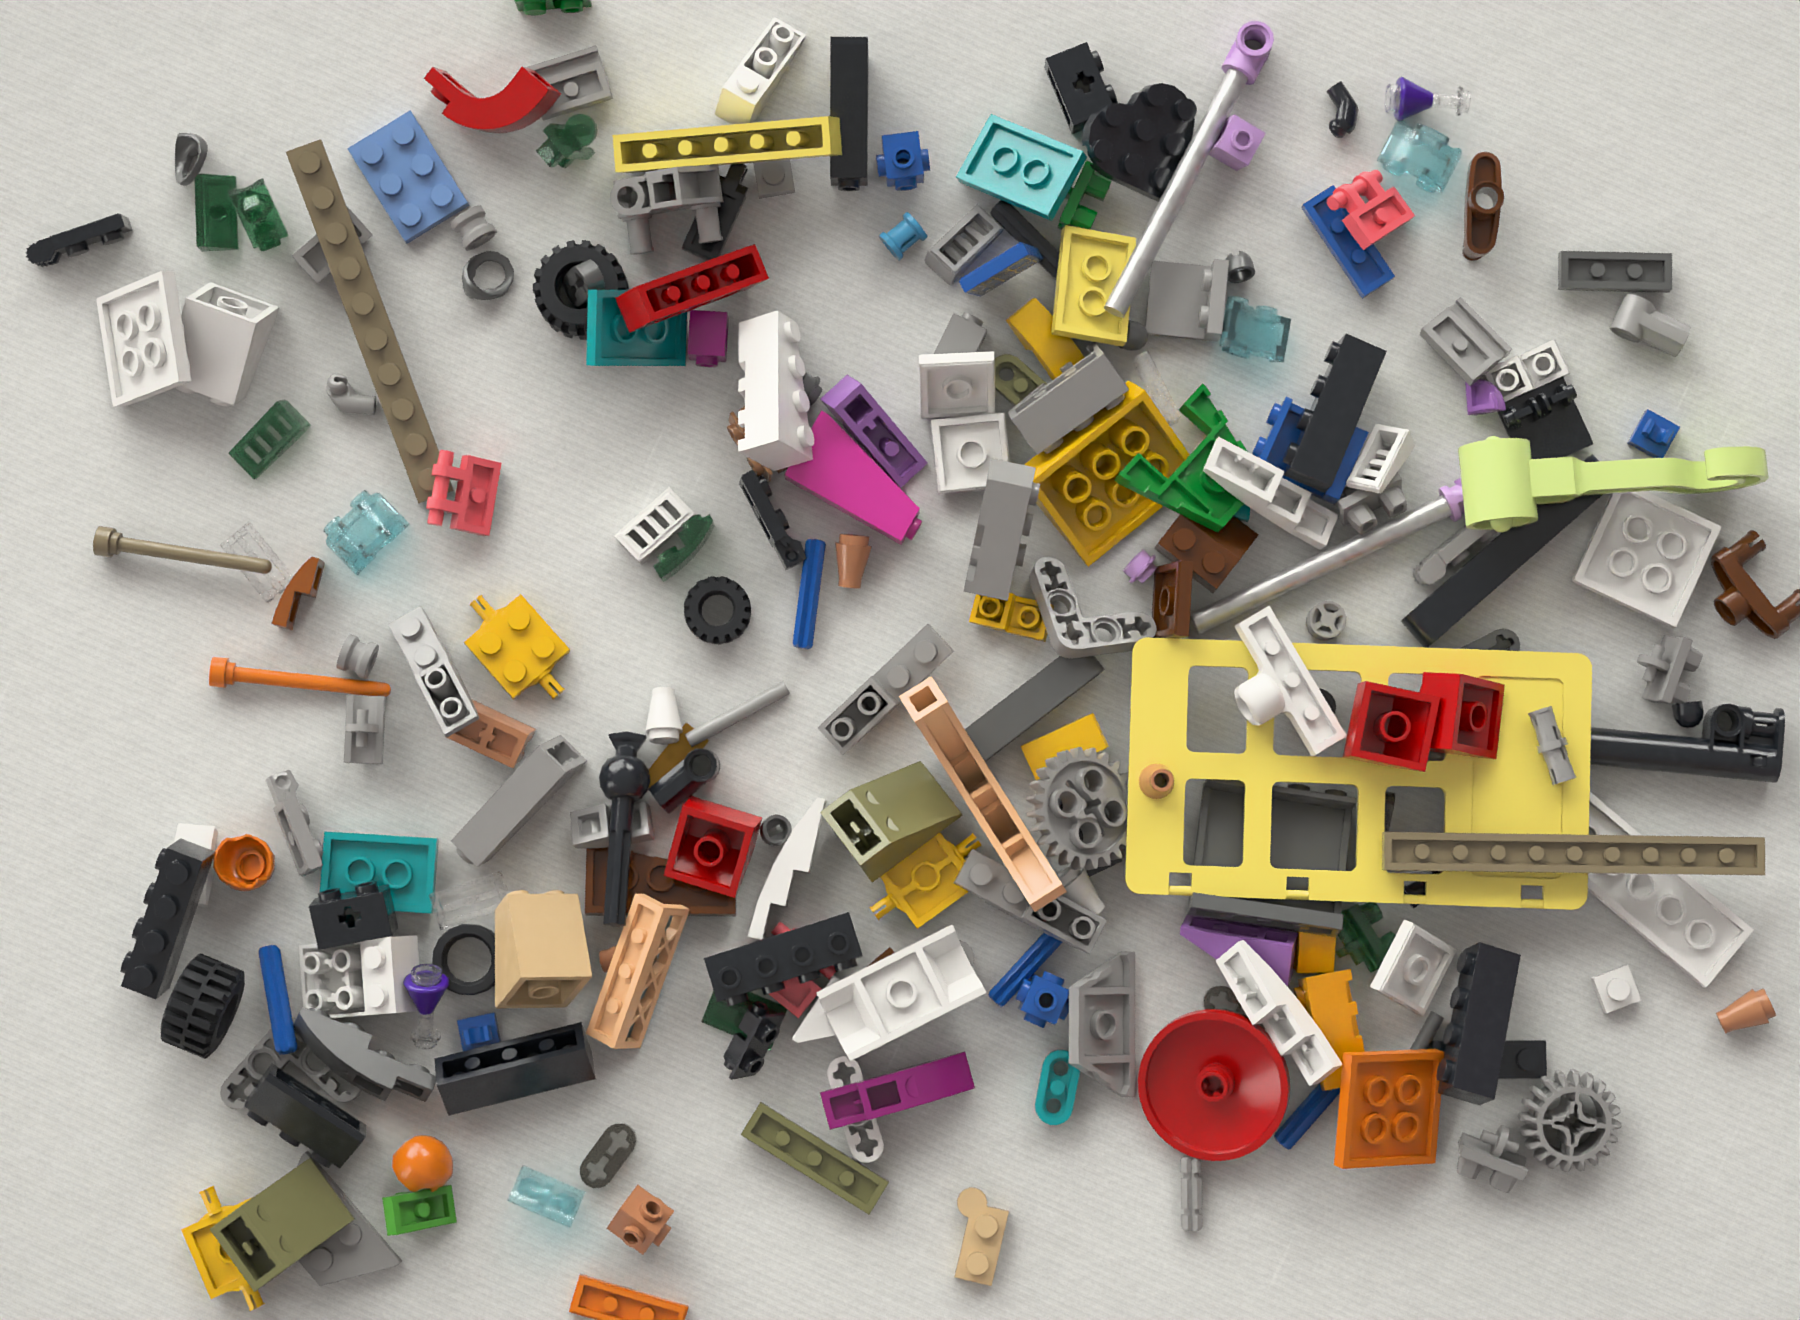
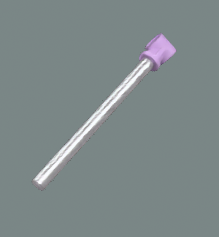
(1241, 68)
(1446, 505)

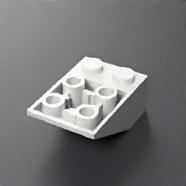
(359, 976)

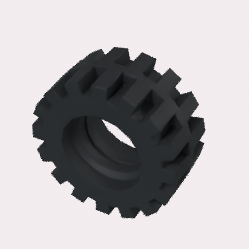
(717, 586)

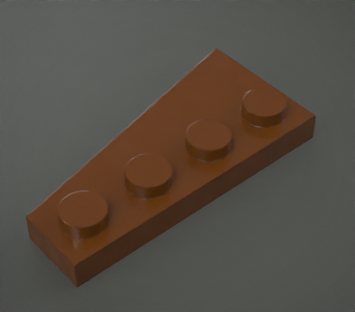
(648, 879)

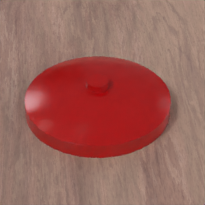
(1213, 1085)

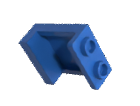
(1283, 431)

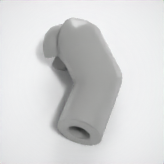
(345, 397)

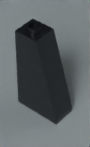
(850, 103)

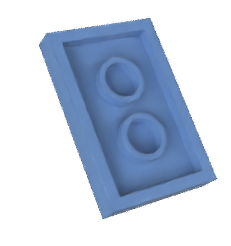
(408, 177)

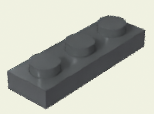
(1614, 271)

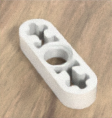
(855, 1139)

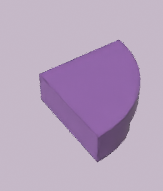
(1483, 398)

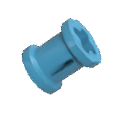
(903, 236)

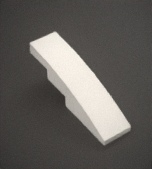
(1268, 494)
(795, 856)
(1274, 1005)

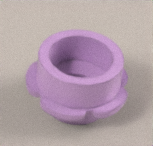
(1140, 567)

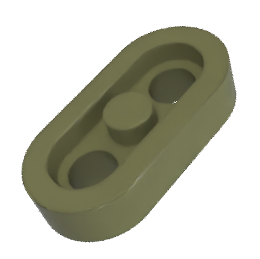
(1021, 384)

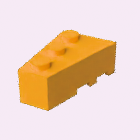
(1331, 1007)

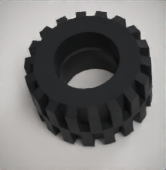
(550, 279)
(202, 1006)

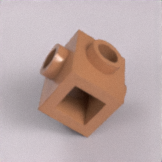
(641, 1220)

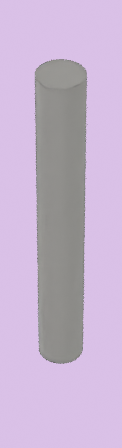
(737, 714)

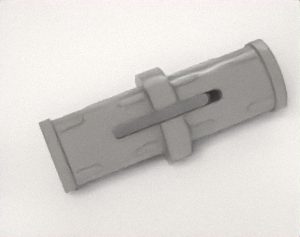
(1552, 745)

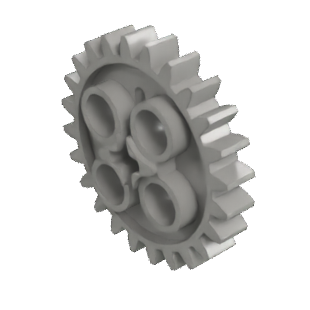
(1081, 808)

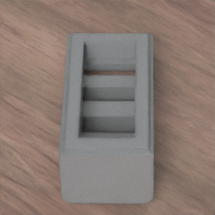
(954, 265)

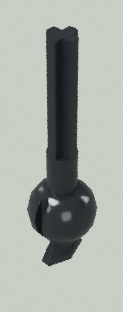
(623, 781)

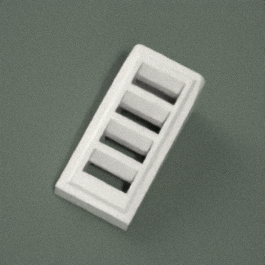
(1380, 438)
(654, 545)

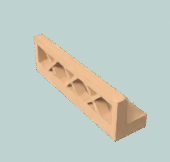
(633, 972)

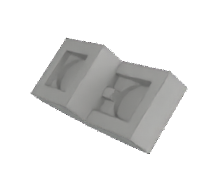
(592, 825)

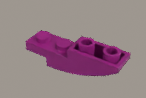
(897, 1090)

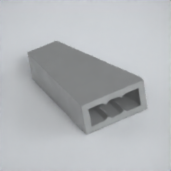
(518, 800)

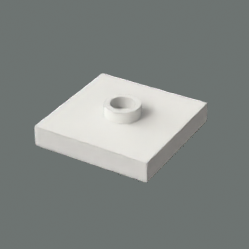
(957, 384)
(965, 450)
(1413, 968)

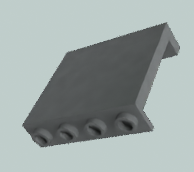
(1306, 833)

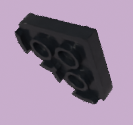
(1142, 139)

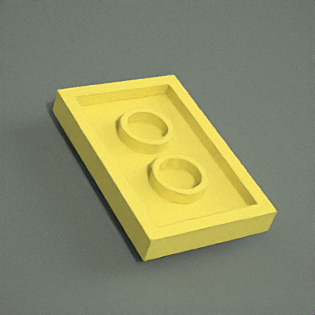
(1085, 278)

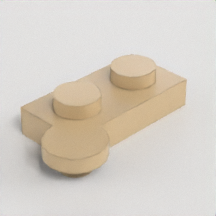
(981, 1237)

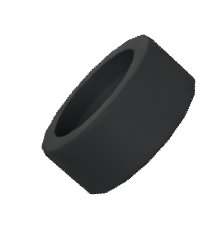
(441, 952)

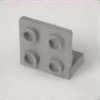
(1187, 300)

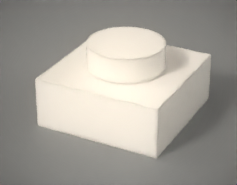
(1616, 989)

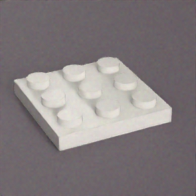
(143, 339)
(1647, 555)

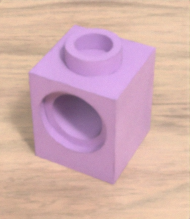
(1236, 143)

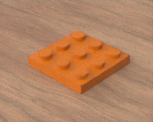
(1388, 1108)

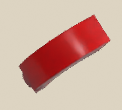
(512, 109)

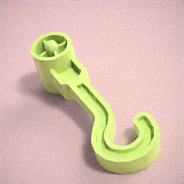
(1506, 484)

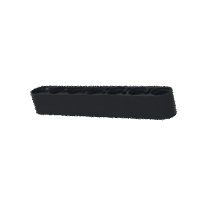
(1491, 568)

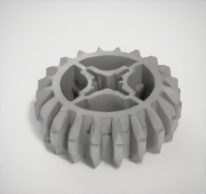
(1569, 1150)

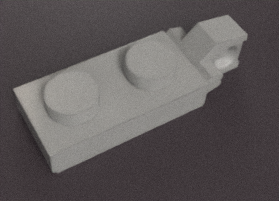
(293, 822)

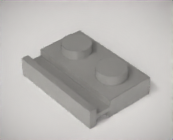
(577, 78)
(1465, 341)

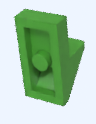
(419, 1210)

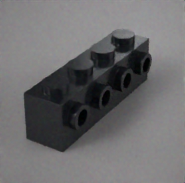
(1334, 413)
(167, 918)
(782, 958)
(1478, 1023)
(514, 1068)

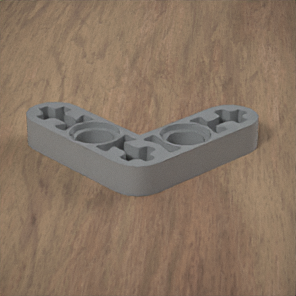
(1081, 628)
(267, 1045)

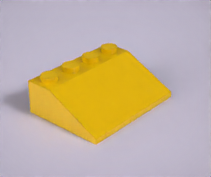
(1079, 475)

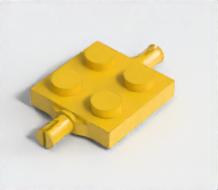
(517, 646)
(925, 880)
(212, 1261)

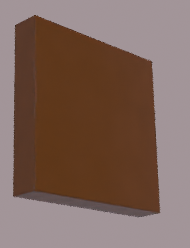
(1172, 599)

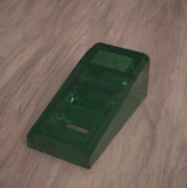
(292, 416)

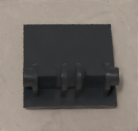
(1547, 420)

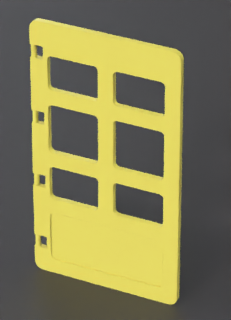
(1479, 793)

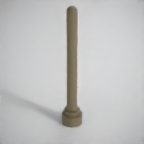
(110, 542)

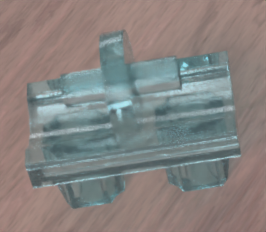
(546, 1196)

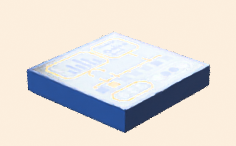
(1000, 269)

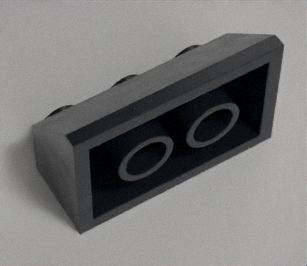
(305, 1117)

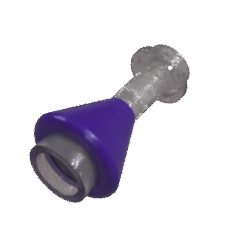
(1408, 99)
(426, 987)

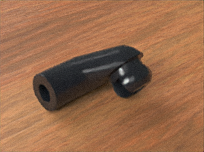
(1346, 110)

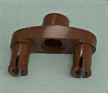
(1479, 223)
(1742, 595)

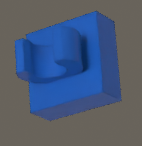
(1653, 434)
(478, 1031)

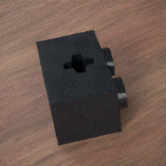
(1065, 71)
(336, 928)

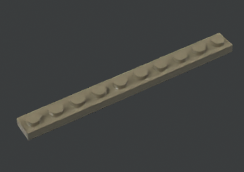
(367, 315)
(1573, 853)

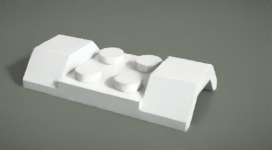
(900, 993)

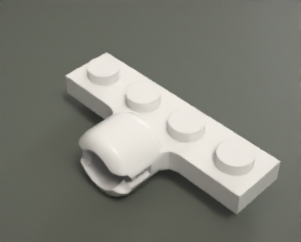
(1283, 685)

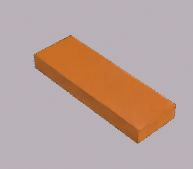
(610, 1301)

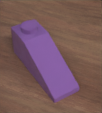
(873, 430)
(1218, 936)

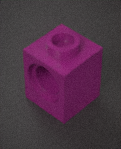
(708, 337)

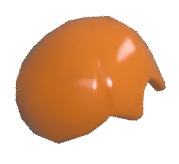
(244, 862)
(423, 1163)

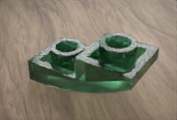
(693, 536)

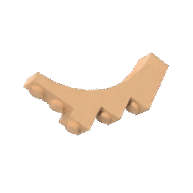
(982, 794)

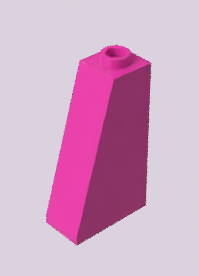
(854, 483)

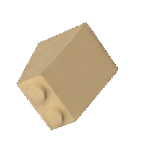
(539, 950)

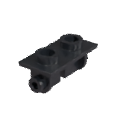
(747, 1054)

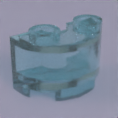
(1420, 153)
(1254, 331)
(364, 530)

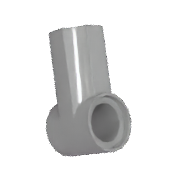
(1641, 322)

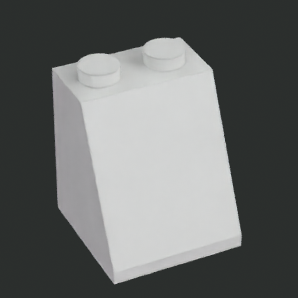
(224, 341)

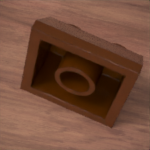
(1211, 551)

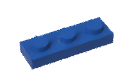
(1363, 267)

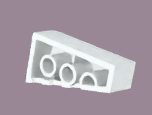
(773, 393)

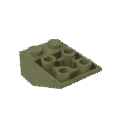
(890, 817)
(282, 1224)

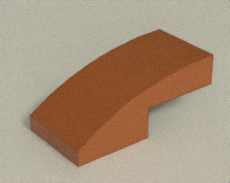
(304, 582)

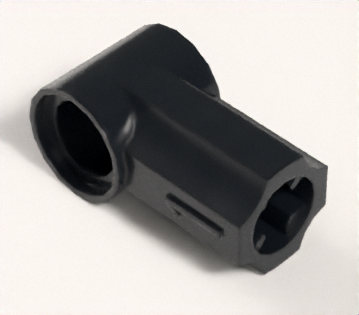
(682, 781)

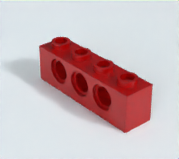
(691, 288)

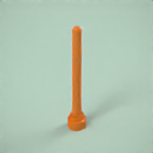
(225, 672)

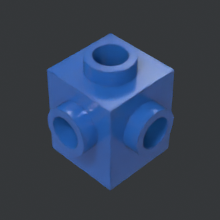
(901, 148)
(1029, 999)

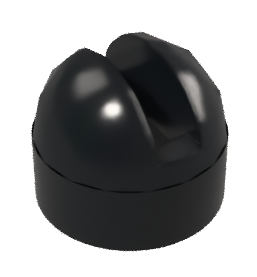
(1688, 714)

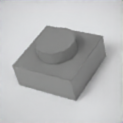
(774, 178)

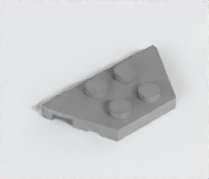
(1105, 1024)
(350, 1251)

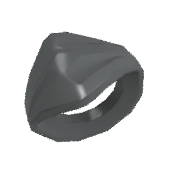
(186, 148)
(469, 273)

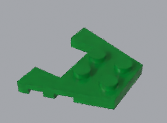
(1189, 487)

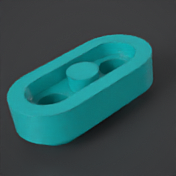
(1057, 1087)

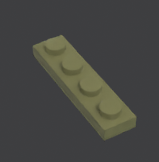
(815, 1158)

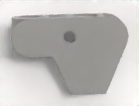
(667, 192)

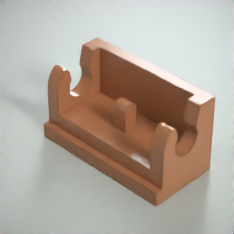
(495, 736)

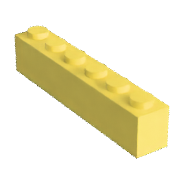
(728, 144)

